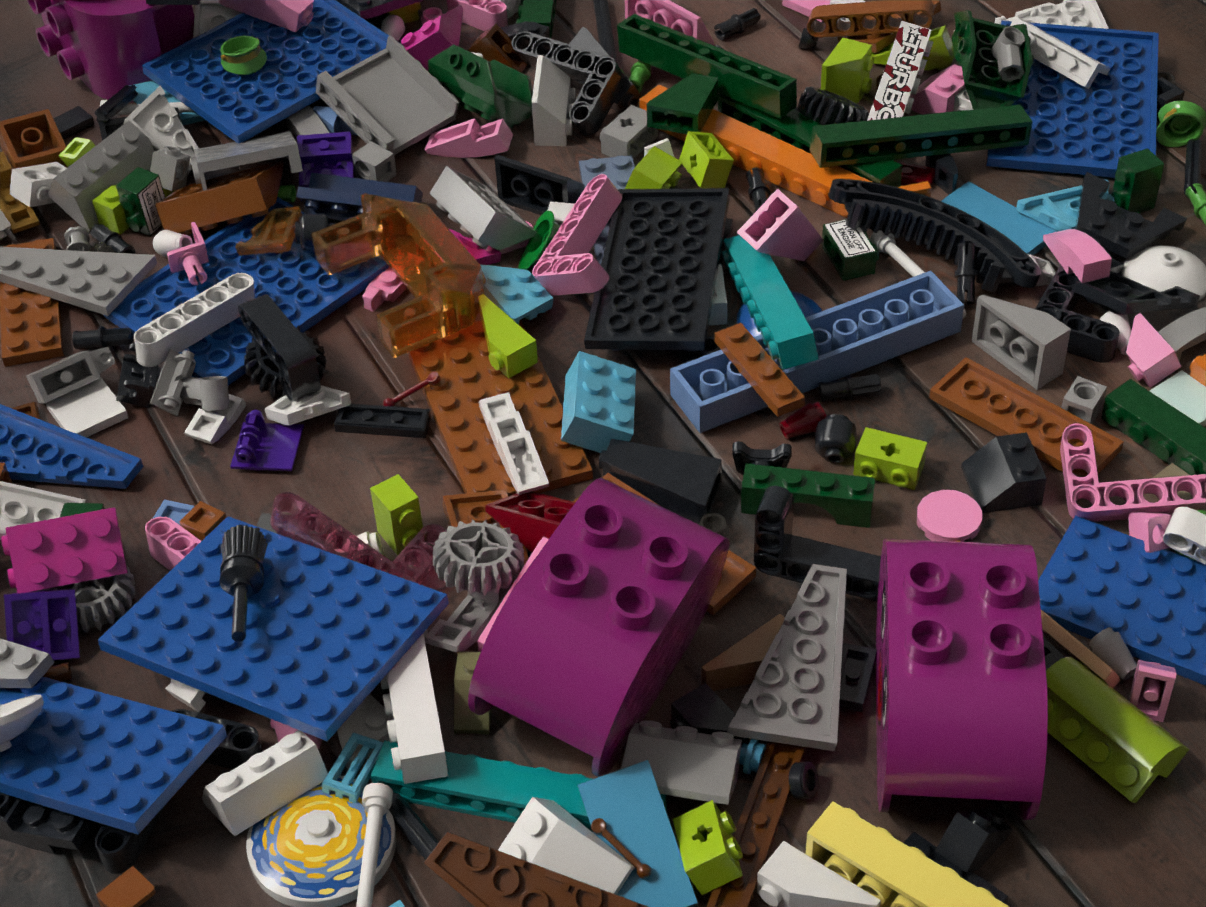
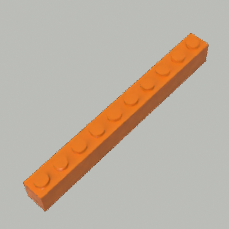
(779, 160)

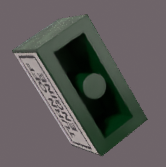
(138, 198)
(849, 250)

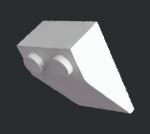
(561, 843)

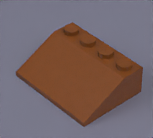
(226, 199)

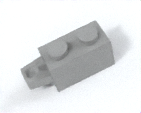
(69, 374)

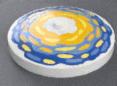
(315, 849)

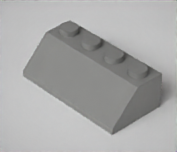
(98, 170)
(479, 211)

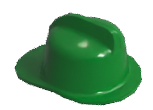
(545, 229)

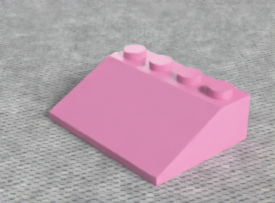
(670, 15)

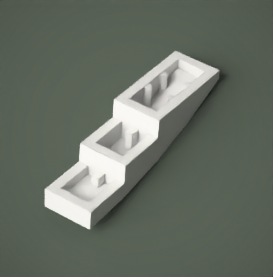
(513, 443)

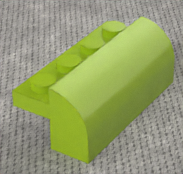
(1108, 730)

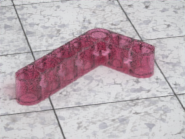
(334, 536)

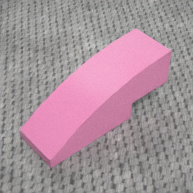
(470, 140)
(1079, 254)

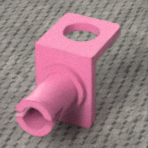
(190, 258)
(1150, 529)

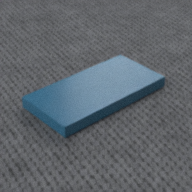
(1000, 215)
(638, 819)

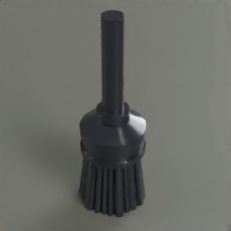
(242, 571)

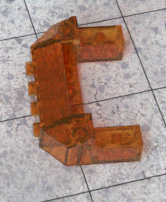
(424, 258)

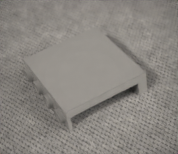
(389, 98)
(247, 152)

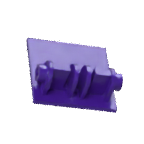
(266, 444)

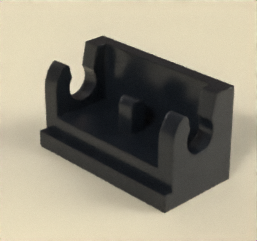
(136, 381)

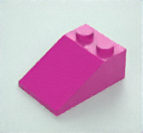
(434, 36)

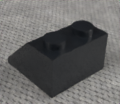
(1005, 474)

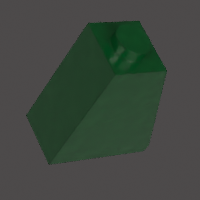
(684, 105)

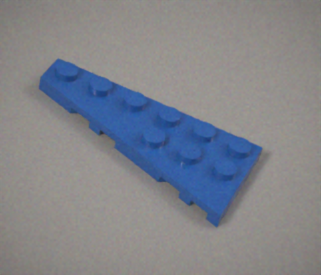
(55, 455)

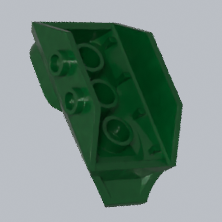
(980, 70)
(484, 85)

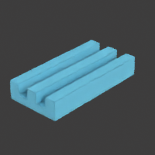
(344, 788)

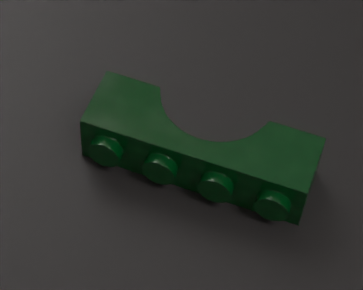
(843, 496)

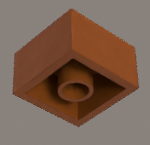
(31, 140)

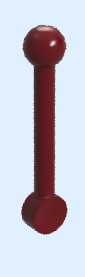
(433, 379)

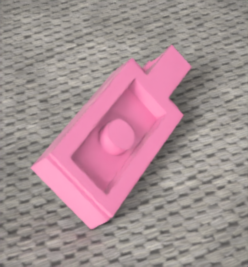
(383, 288)

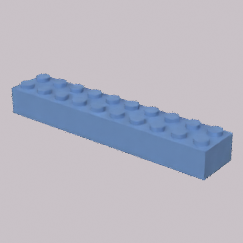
(846, 342)

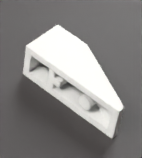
(800, 881)

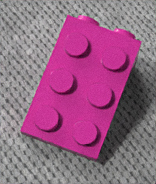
(64, 550)

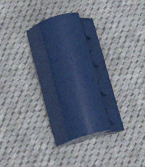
(341, 197)

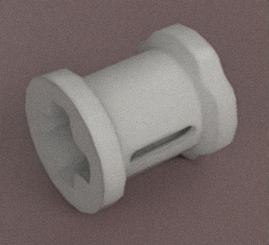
(77, 239)

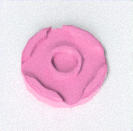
(949, 516)

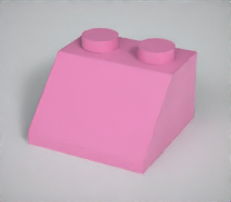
(939, 91)

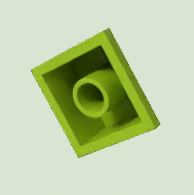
(848, 70)

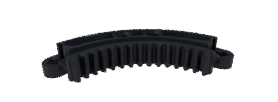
(936, 226)

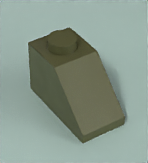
(464, 719)

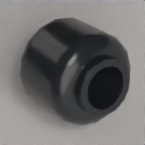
(306, 226)
(835, 438)

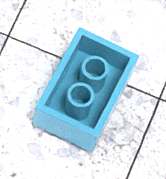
(598, 402)

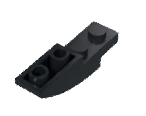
(40, 826)

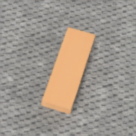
(1078, 650)

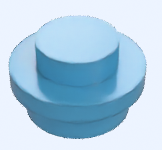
(751, 756)

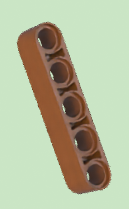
(860, 24)

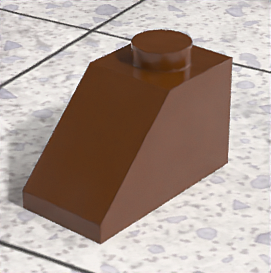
(498, 46)

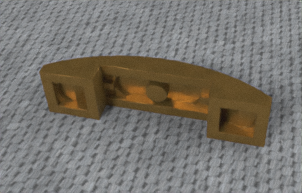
(17, 213)

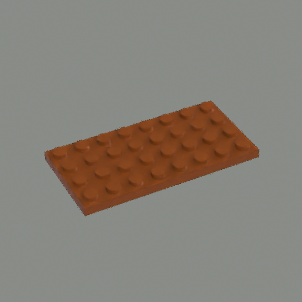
(454, 403)

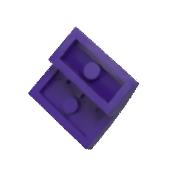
(325, 155)
(43, 622)

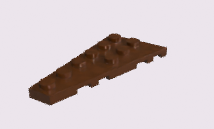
(502, 880)

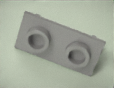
(170, 381)

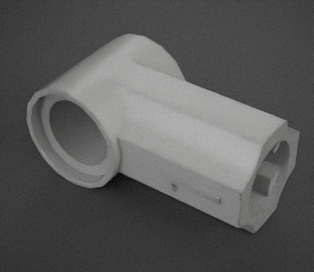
(1008, 53)
(206, 391)

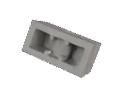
(627, 134)

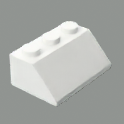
(551, 104)
(265, 782)

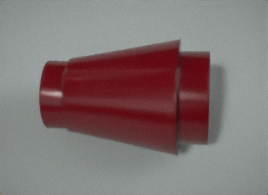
(802, 421)

